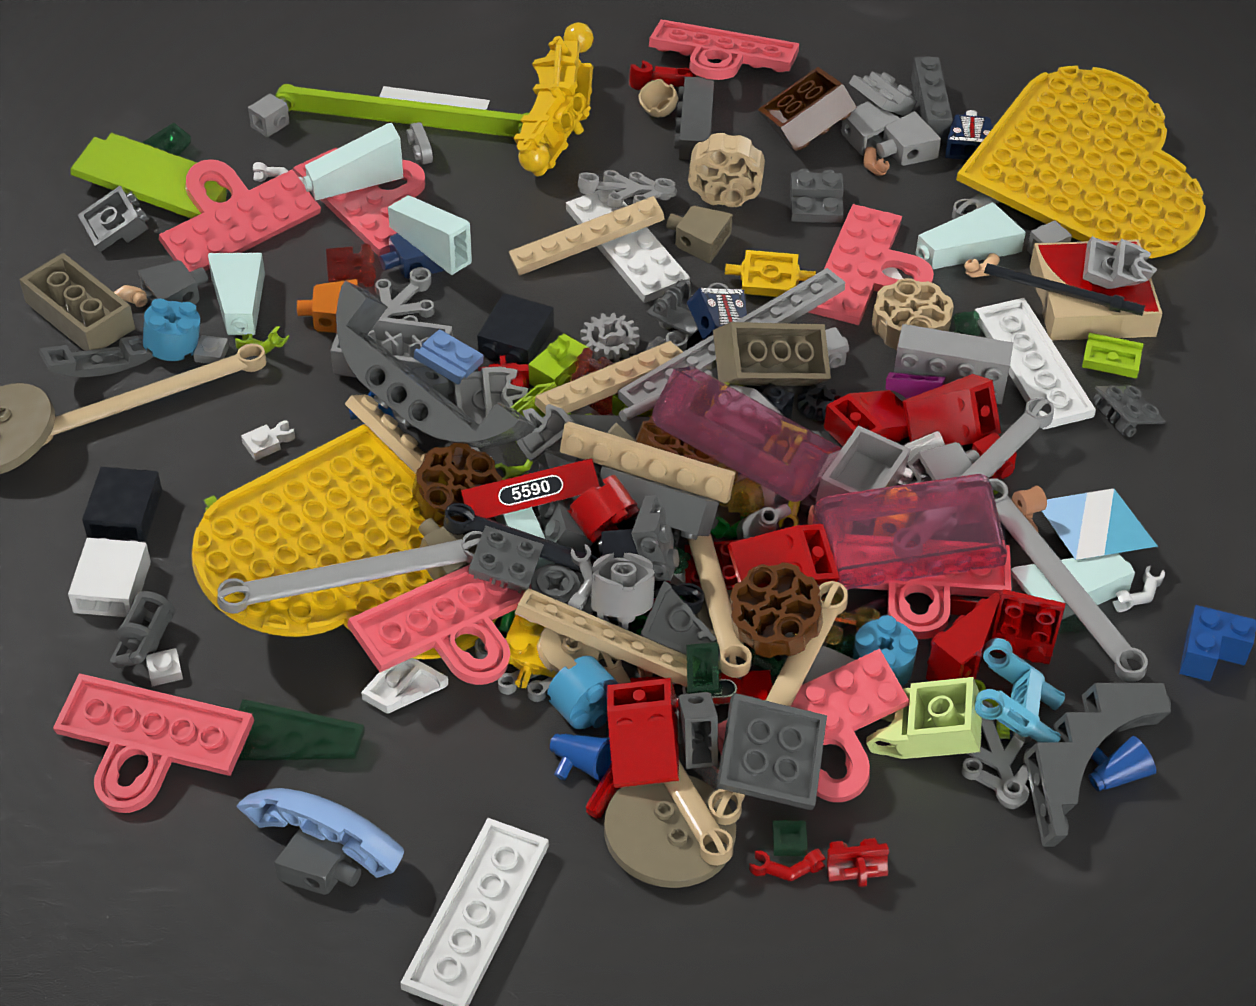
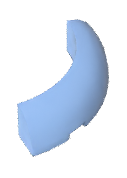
(325, 820)

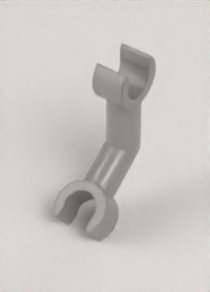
(580, 598)

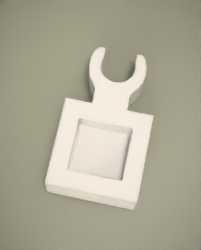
(266, 441)

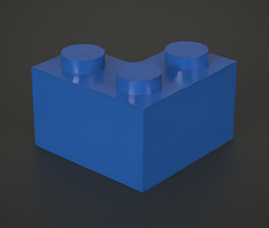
(1214, 637)

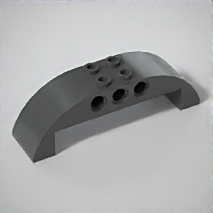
(406, 391)

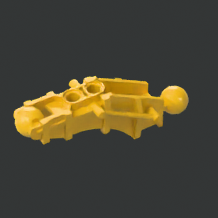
(560, 103)

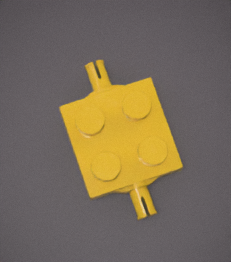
(768, 272)
(523, 650)

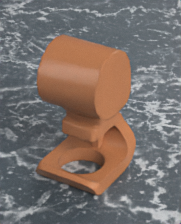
(1030, 502)

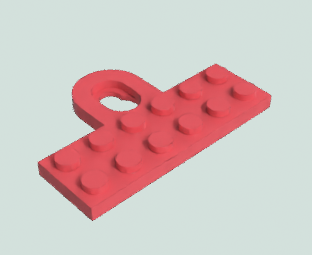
(728, 46)
(367, 208)
(239, 222)
(860, 258)
(971, 583)
(434, 618)
(850, 699)
(149, 725)

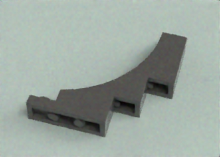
(1058, 767)

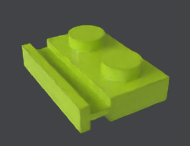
(1112, 355)

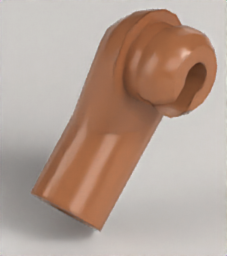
(877, 167)

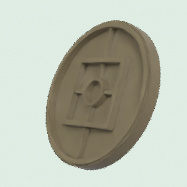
(24, 423)
(653, 838)

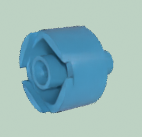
(171, 329)
(893, 640)
(582, 693)

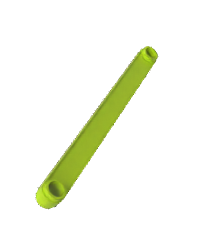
(400, 111)

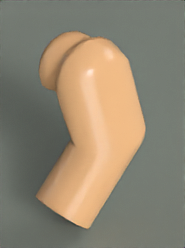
(975, 269)
(132, 294)

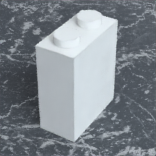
(109, 576)

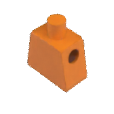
(323, 306)

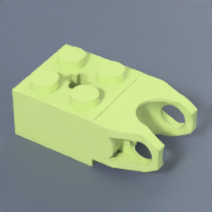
(935, 723)

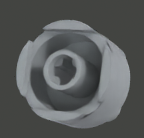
(623, 586)

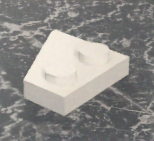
(403, 685)

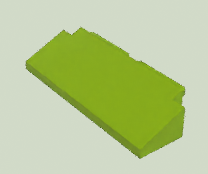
(144, 170)

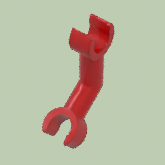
(811, 863)

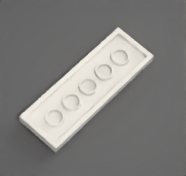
(635, 256)
(1035, 361)
(475, 915)

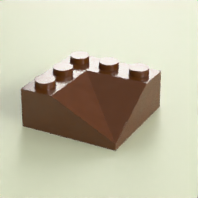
(808, 108)

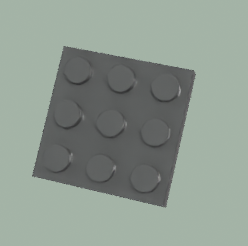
(772, 751)

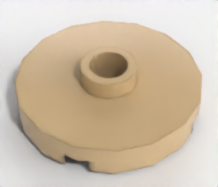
(556, 654)

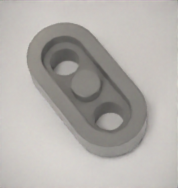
(421, 149)

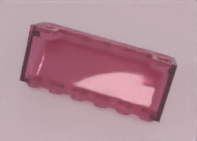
(743, 433)
(913, 530)

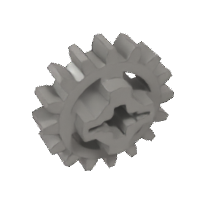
(610, 337)

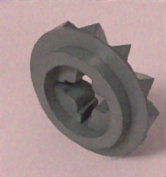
(556, 574)

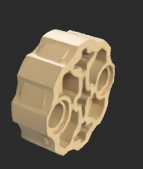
(726, 170)
(910, 304)

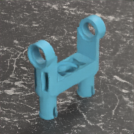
(1022, 708)

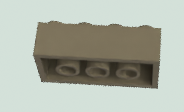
(77, 303)
(771, 354)

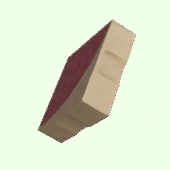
(1074, 318)

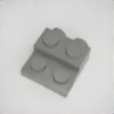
(885, 92)

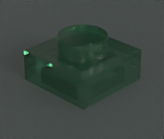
(789, 838)

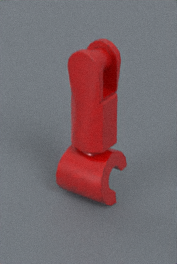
(641, 76)

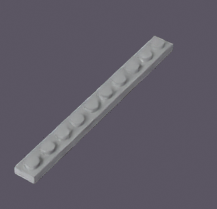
(702, 356)

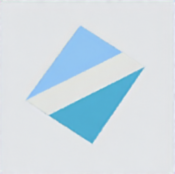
(1096, 524)

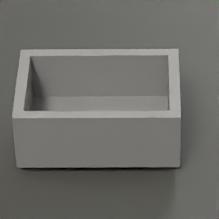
(864, 464)

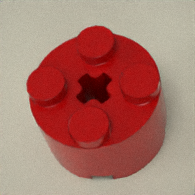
(603, 508)

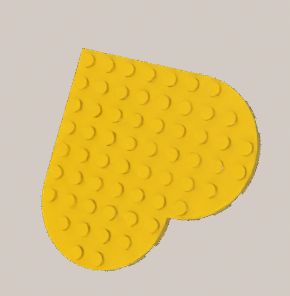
(1092, 159)
(309, 514)

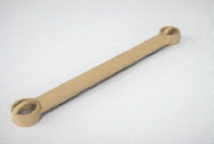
(161, 389)
(719, 607)
(787, 687)
(686, 795)

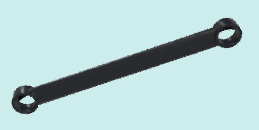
(551, 551)

